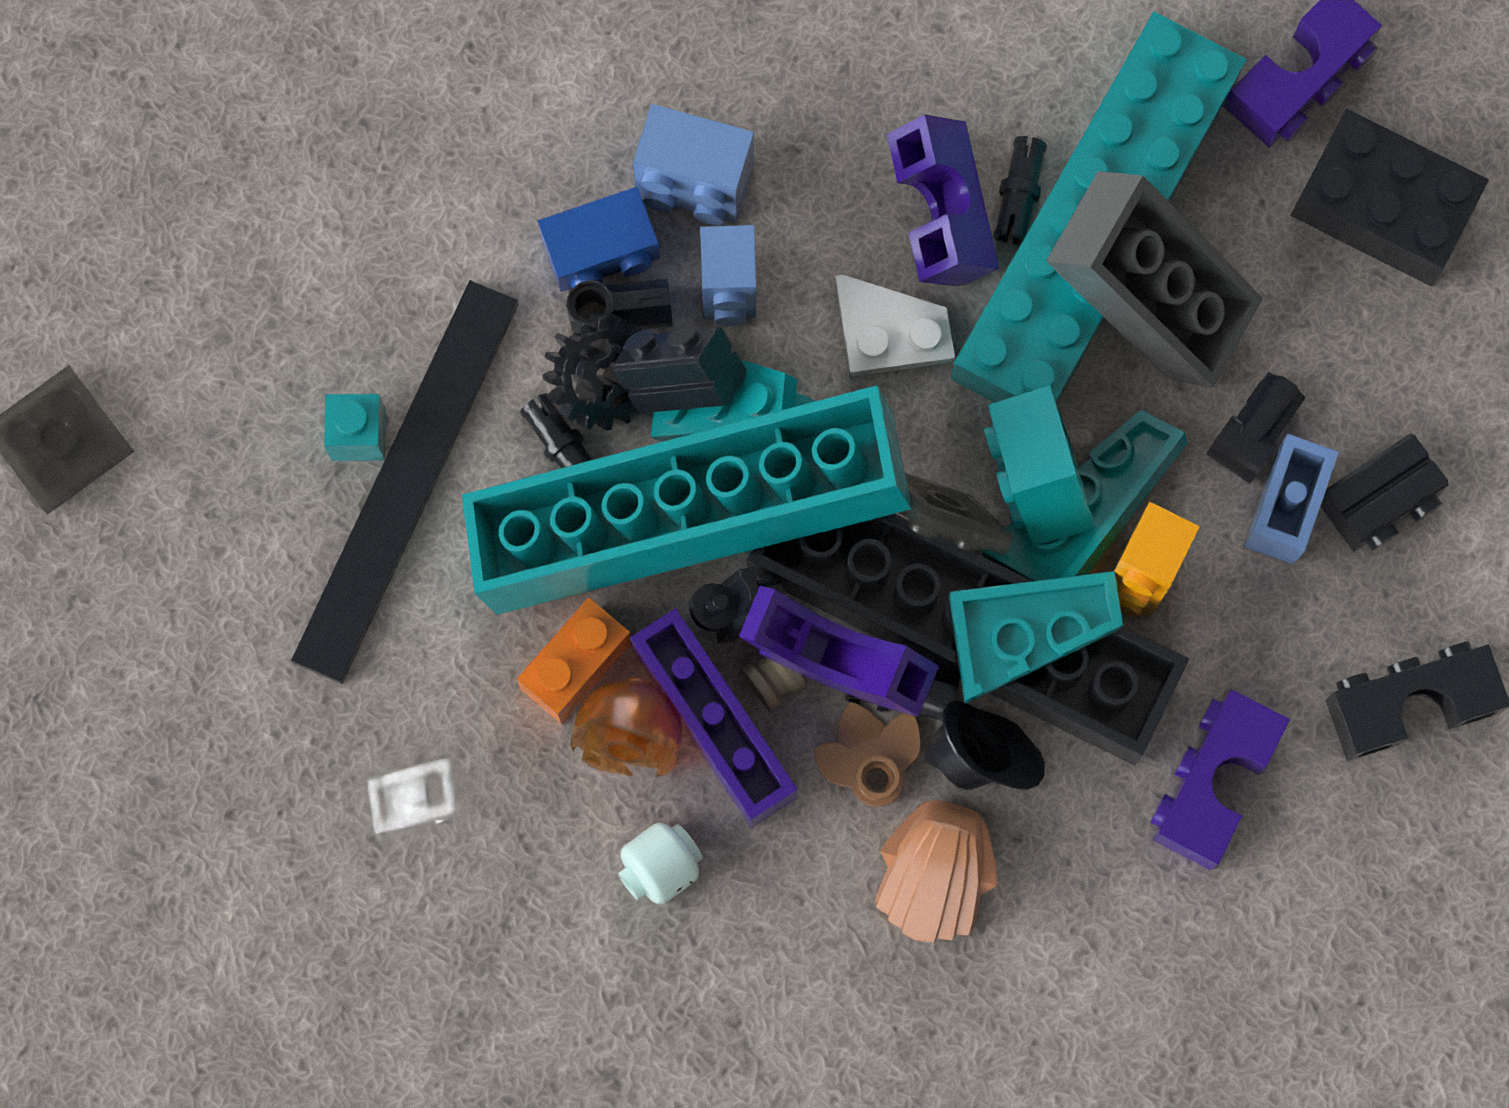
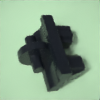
(727, 604)

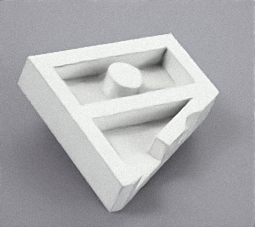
(890, 329)

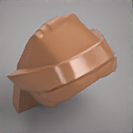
(937, 871)

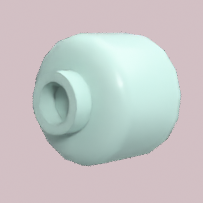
(660, 863)

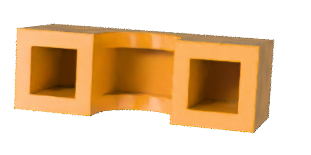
(1152, 559)

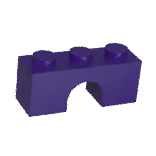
(1274, 99)
(940, 163)
(1236, 734)

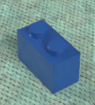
(600, 239)

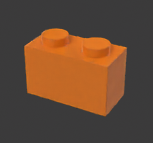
(574, 660)

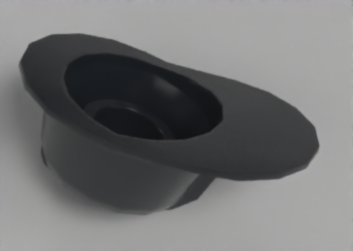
(983, 749)

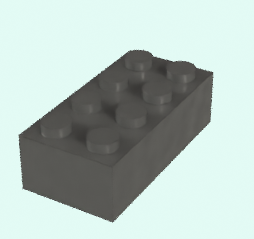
(1155, 278)

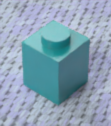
(355, 427)

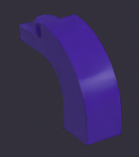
(837, 655)

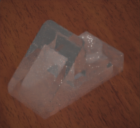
(416, 797)

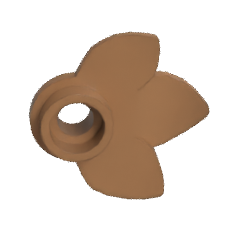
(867, 747)

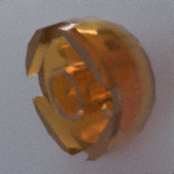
(629, 726)

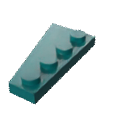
(1116, 484)

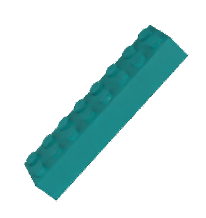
(1144, 126)
(686, 501)

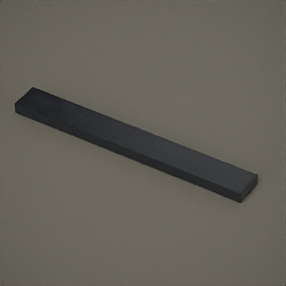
(405, 482)

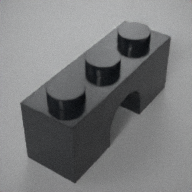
(1461, 683)

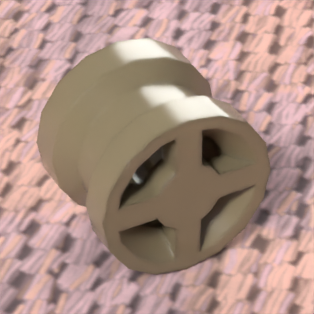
(772, 682)

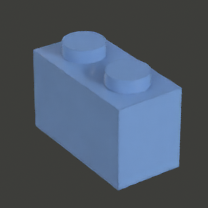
(728, 273)
(1291, 499)

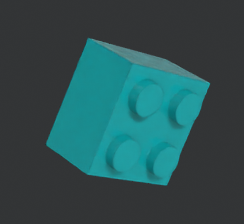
(1038, 467)

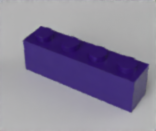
(714, 718)

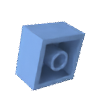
(693, 165)

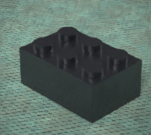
(1389, 197)

